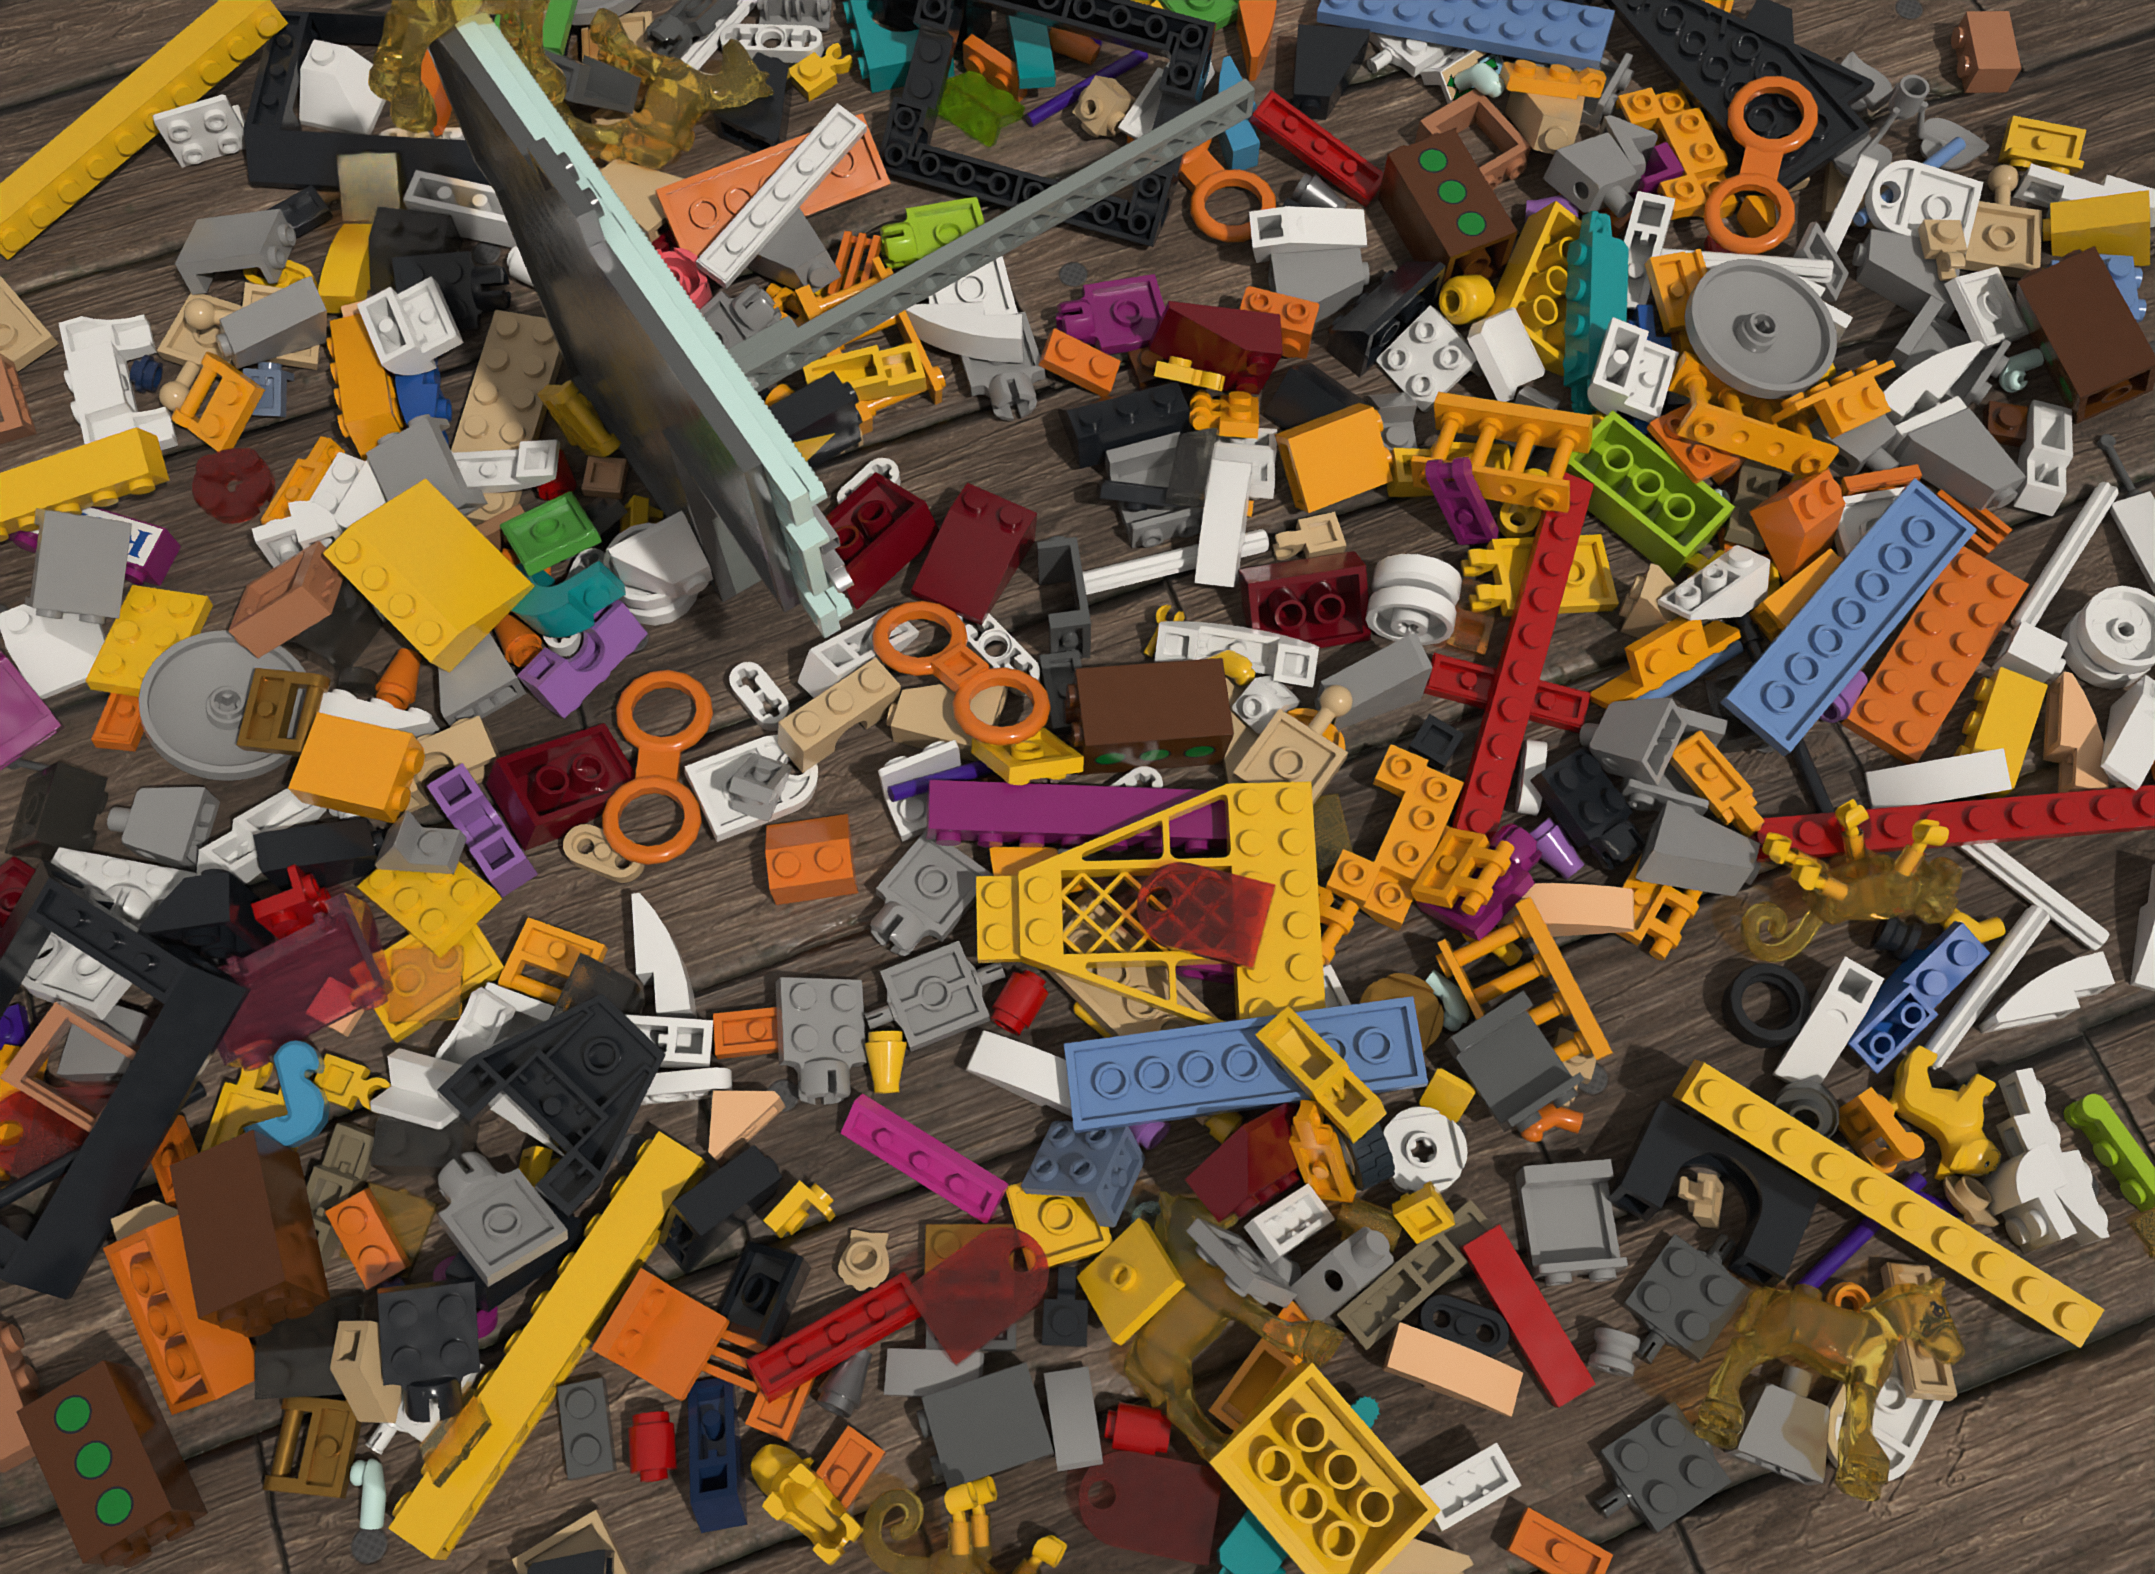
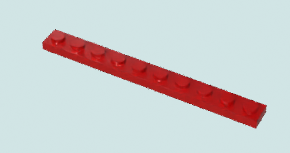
(1521, 664)
(1975, 821)

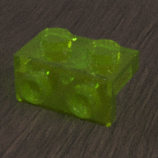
(979, 106)

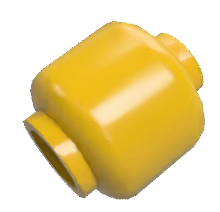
(1466, 299)

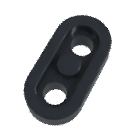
(1463, 1322)

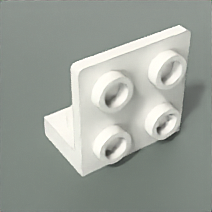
(202, 130)
(1429, 358)
(911, 813)

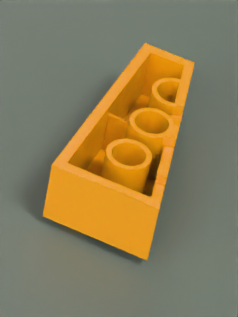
(365, 387)

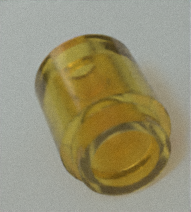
(1363, 1213)

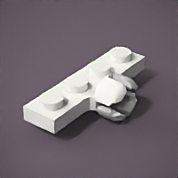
(130, 884)

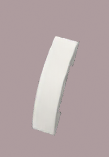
(510, 469)
(1270, 653)

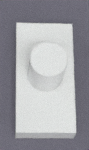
(1289, 1223)
(1470, 1486)

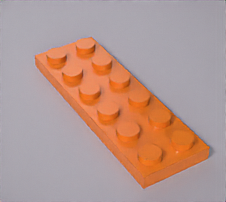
(708, 201)
(1935, 656)

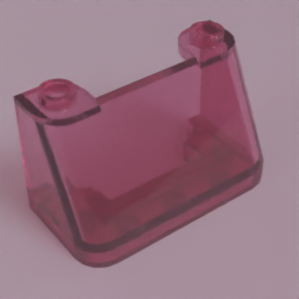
(307, 982)

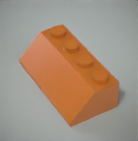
(188, 1355)

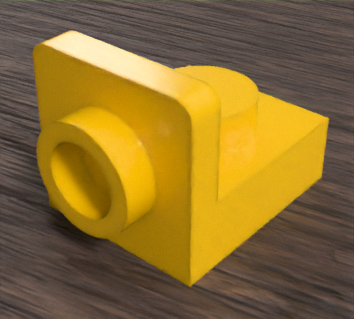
(791, 1210)

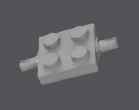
(935, 996)

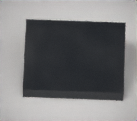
(1307, 395)
(763, 1292)

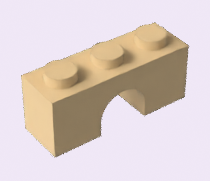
(815, 727)
(464, 742)

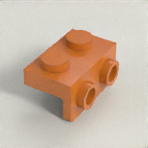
(1296, 318)

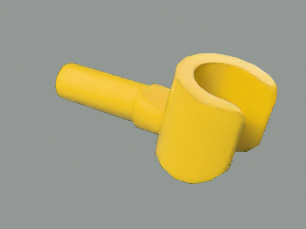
(1161, 617)

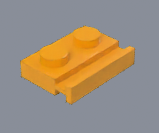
(1672, 281)

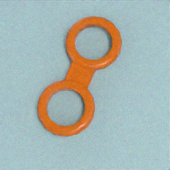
(1761, 165)
(1204, 176)
(961, 672)
(657, 767)

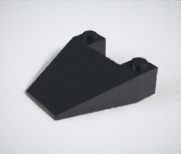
(574, 1082)

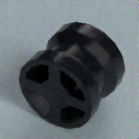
(1896, 937)

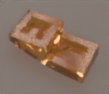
(1471, 628)

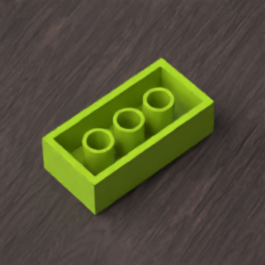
(1648, 495)

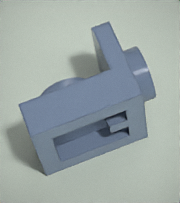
(274, 381)

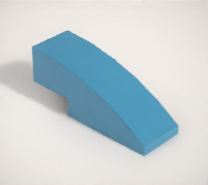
(1240, 142)

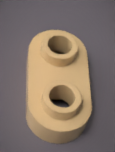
(602, 858)

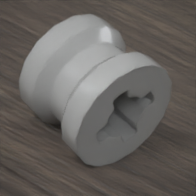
(1614, 1352)

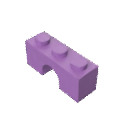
(565, 683)
(485, 831)

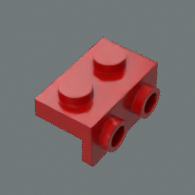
(293, 908)

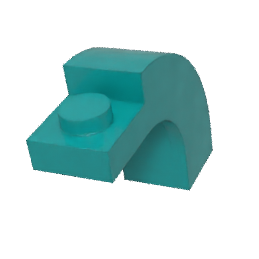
(570, 605)

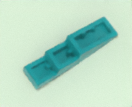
(1031, 53)

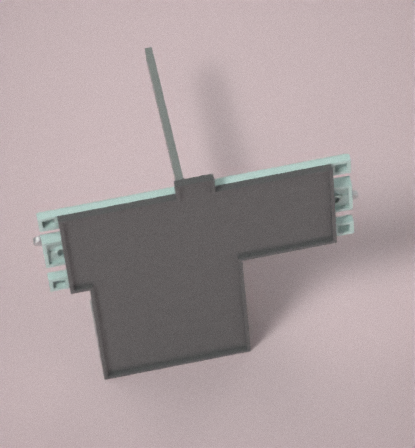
(658, 368)

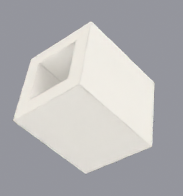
(2032, 653)

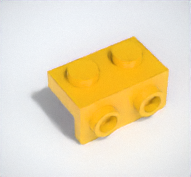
(2043, 145)

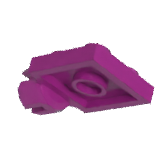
(1114, 314)
(1506, 889)

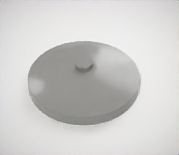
(1760, 329)
(197, 702)

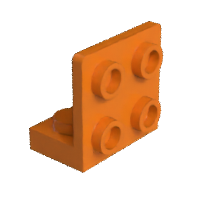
(1694, 458)
(661, 1335)

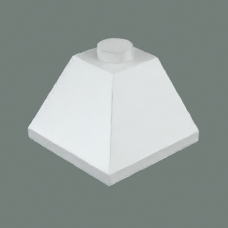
(337, 90)
(663, 559)
(51, 651)

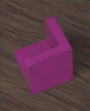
(1660, 167)

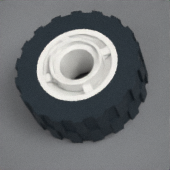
(1367, 1158)

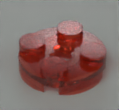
(221, 468)

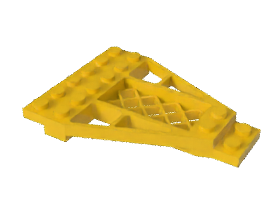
(1266, 841)

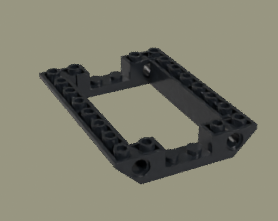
(1126, 23)
(293, 158)
(196, 1015)

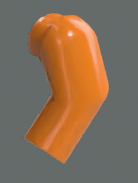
(1551, 1117)

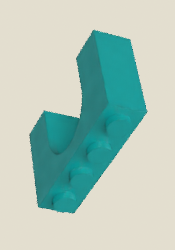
(884, 52)

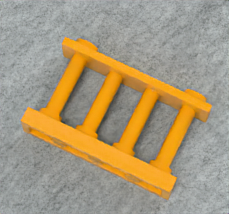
(814, 306)
(1743, 422)
(1511, 423)
(1546, 963)

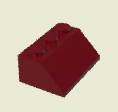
(879, 534)
(1309, 599)
(1249, 1166)

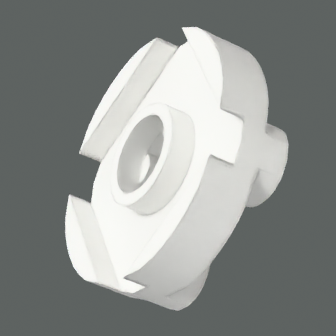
(1436, 1132)

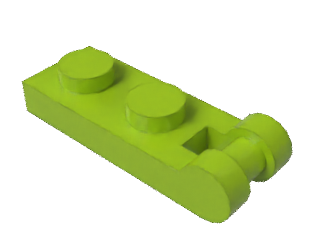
(2115, 1148)

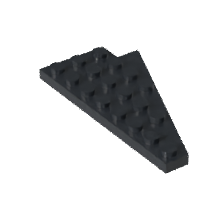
(1718, 53)

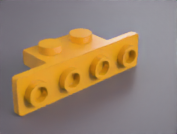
(1847, 403)
(1663, 655)

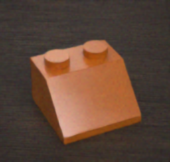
(1800, 521)
(810, 859)

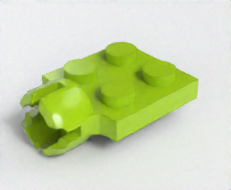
(928, 230)

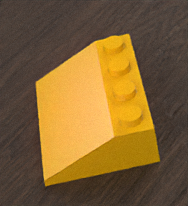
(1538, 281)
(429, 573)
(1322, 1479)

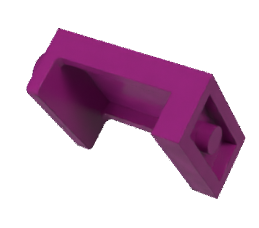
(23, 715)

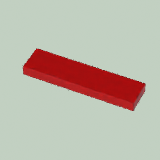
(1317, 148)
(1472, 683)
(1527, 1316)
(832, 1338)

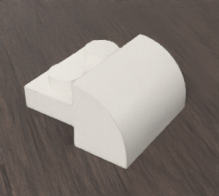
(410, 327)
(1631, 373)
(1256, 451)
(349, 490)
(288, 536)
(2027, 1199)

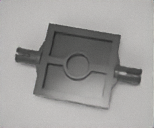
(1686, 1298)
(1661, 1469)

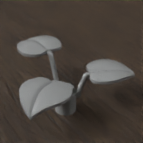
(1904, 102)

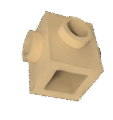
(1103, 106)

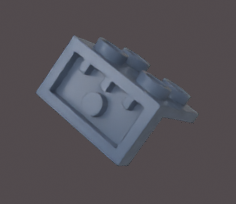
(1087, 1165)

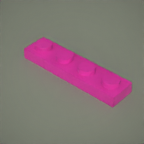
(924, 1158)

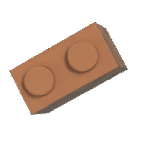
(1986, 51)

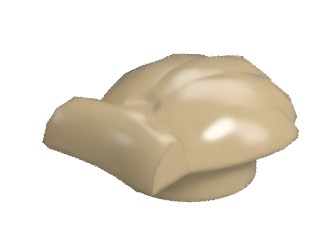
(1970, 1199)
(865, 1260)

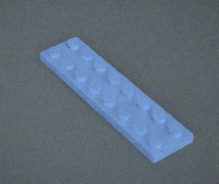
(1513, 28)
(1848, 617)
(1228, 1069)

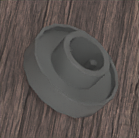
(1810, 1105)

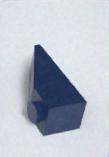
(715, 1456)

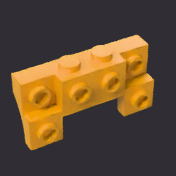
(1692, 143)
(1416, 831)

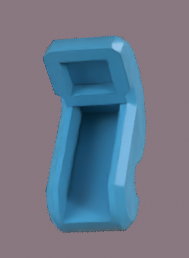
(304, 1100)

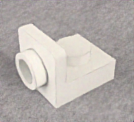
(1262, 701)

